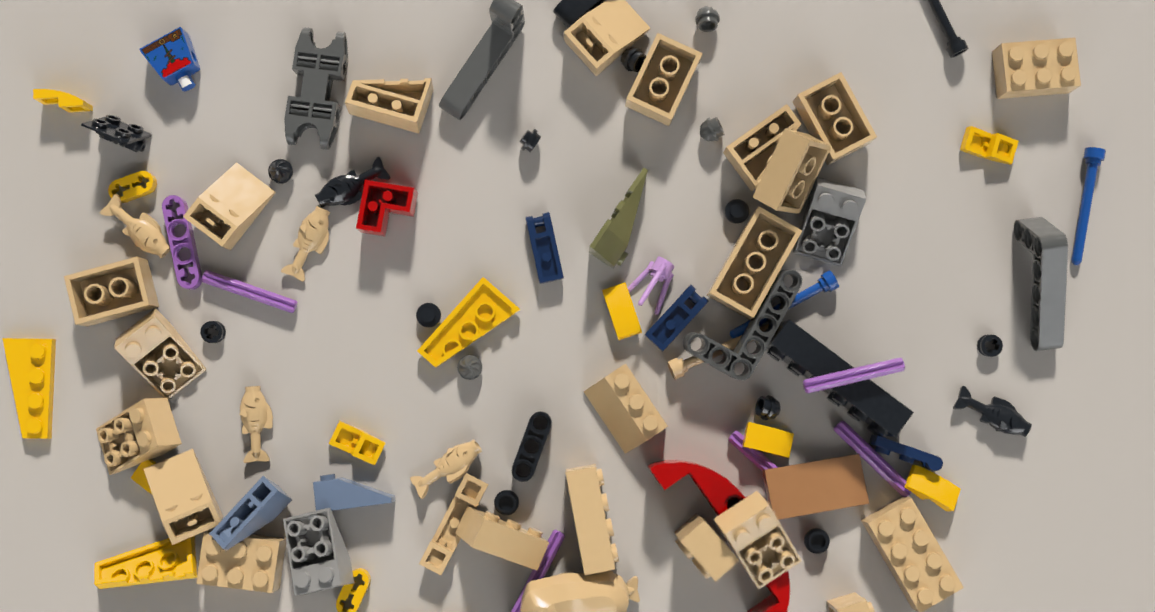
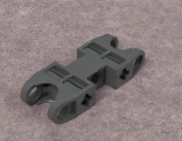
(318, 70)

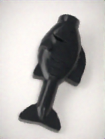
(346, 188)
(998, 414)

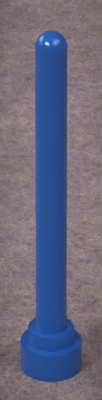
(1093, 159)
(825, 283)

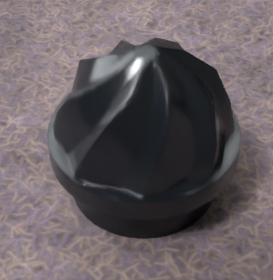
(633, 59)
(280, 171)
(767, 407)

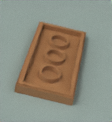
(816, 486)

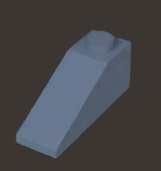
(345, 494)
(251, 513)

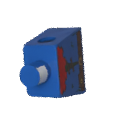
(173, 58)

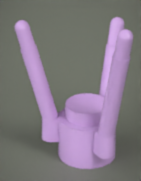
(660, 271)

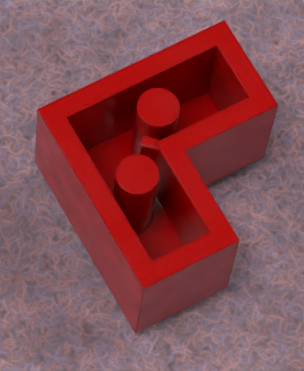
(379, 201)

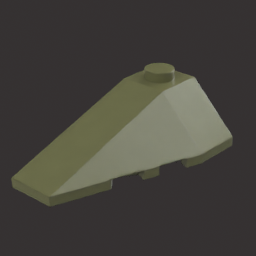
(615, 234)

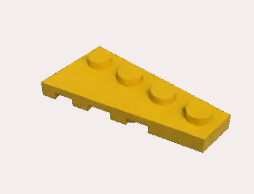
(470, 320)
(32, 380)
(148, 564)

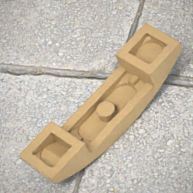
(445, 539)

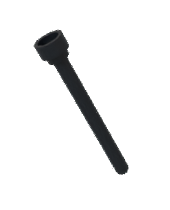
(955, 44)

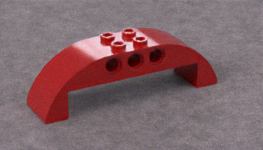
(717, 492)

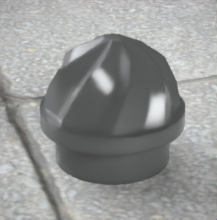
(707, 19)
(711, 129)
(469, 367)

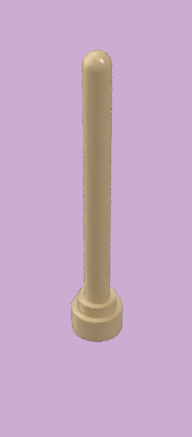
(680, 366)

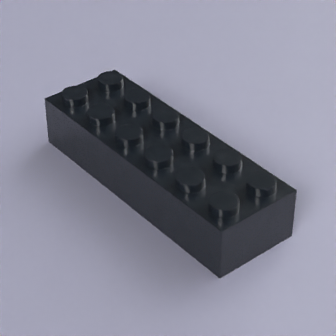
(862, 399)

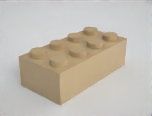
(754, 263)
(590, 520)
(912, 554)

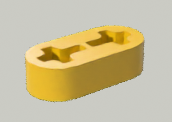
(135, 191)
(358, 594)

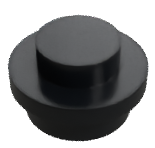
(529, 140)
(736, 211)
(428, 315)
(506, 502)
(816, 541)

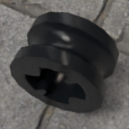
(987, 338)
(215, 339)

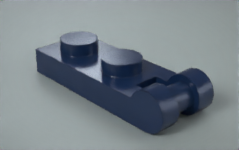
(544, 249)
(675, 318)
(906, 452)

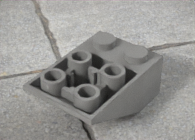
(829, 221)
(317, 552)

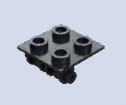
(115, 131)

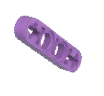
(179, 243)

